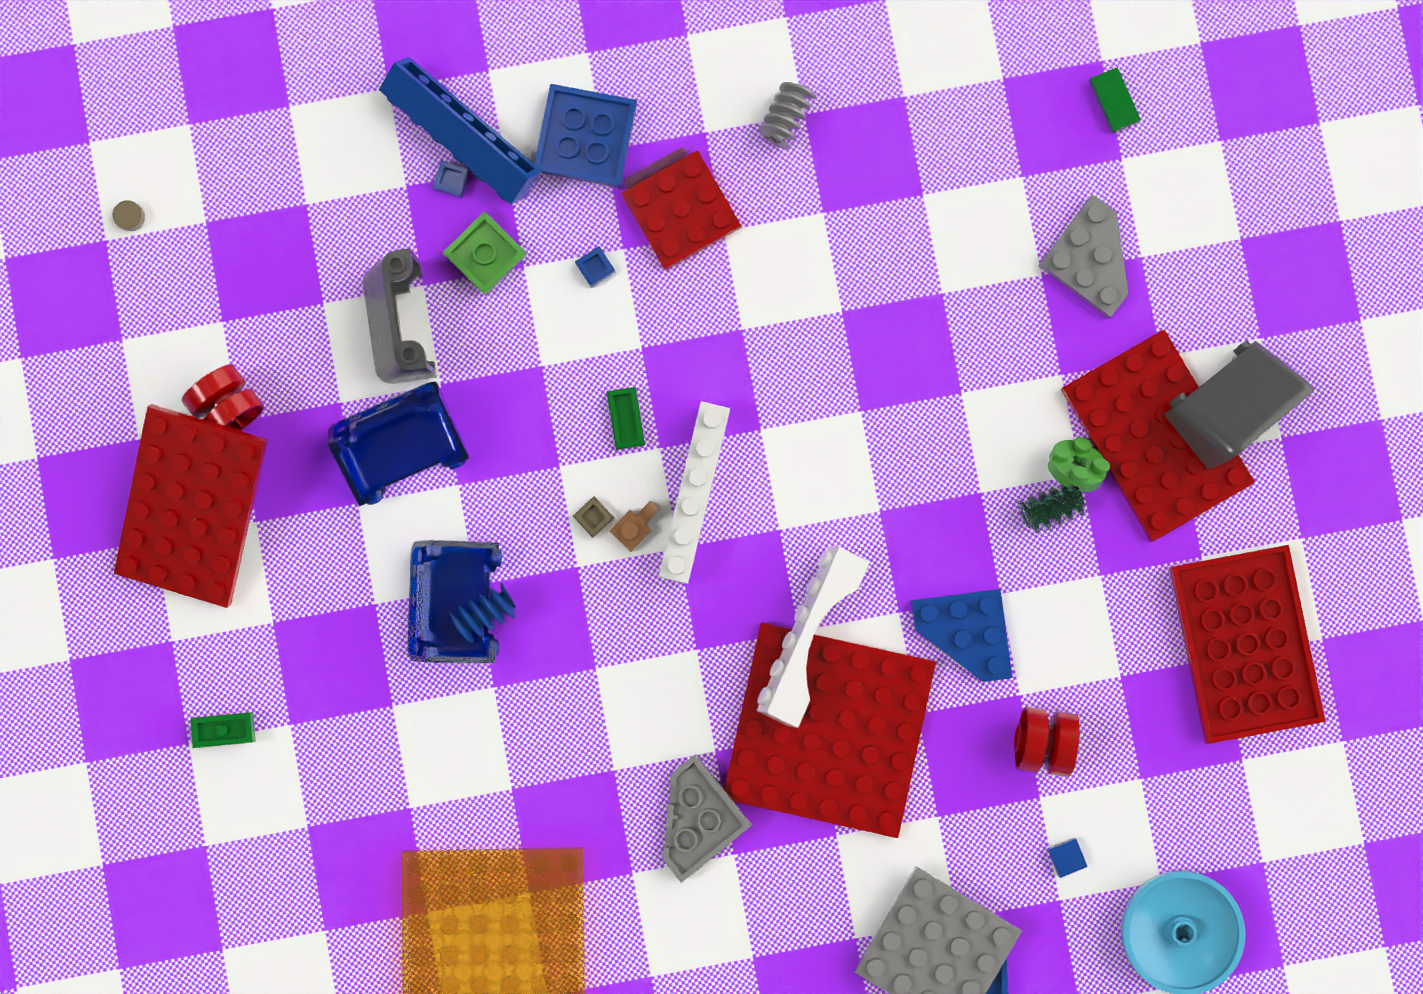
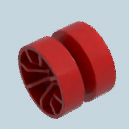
(221, 399)
(1054, 742)

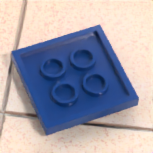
(585, 135)

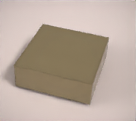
(593, 517)

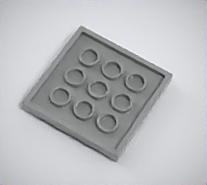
(936, 942)

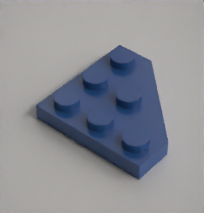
(967, 630)

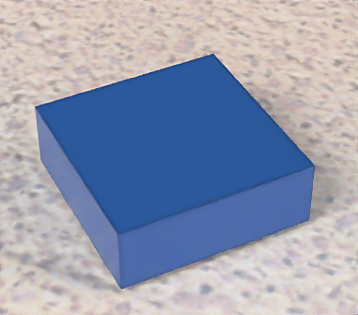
(451, 179)
(595, 266)
(1067, 857)

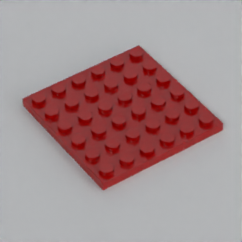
(854, 743)

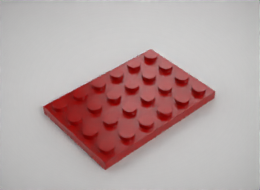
(1148, 459)
(190, 505)
(1247, 644)

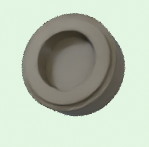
(128, 215)

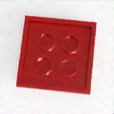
(681, 210)

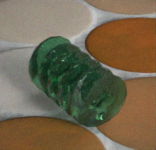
(1051, 507)

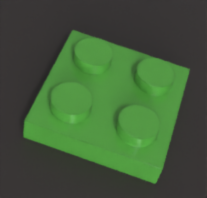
(484, 253)

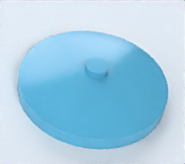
(1183, 932)

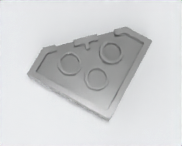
(1091, 258)
(699, 819)

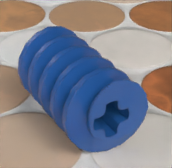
(484, 613)

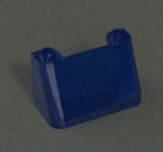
(396, 441)
(440, 581)

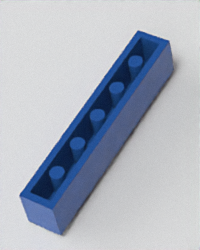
(459, 130)

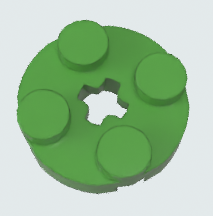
(1090, 467)

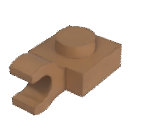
(632, 528)

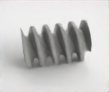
(784, 112)

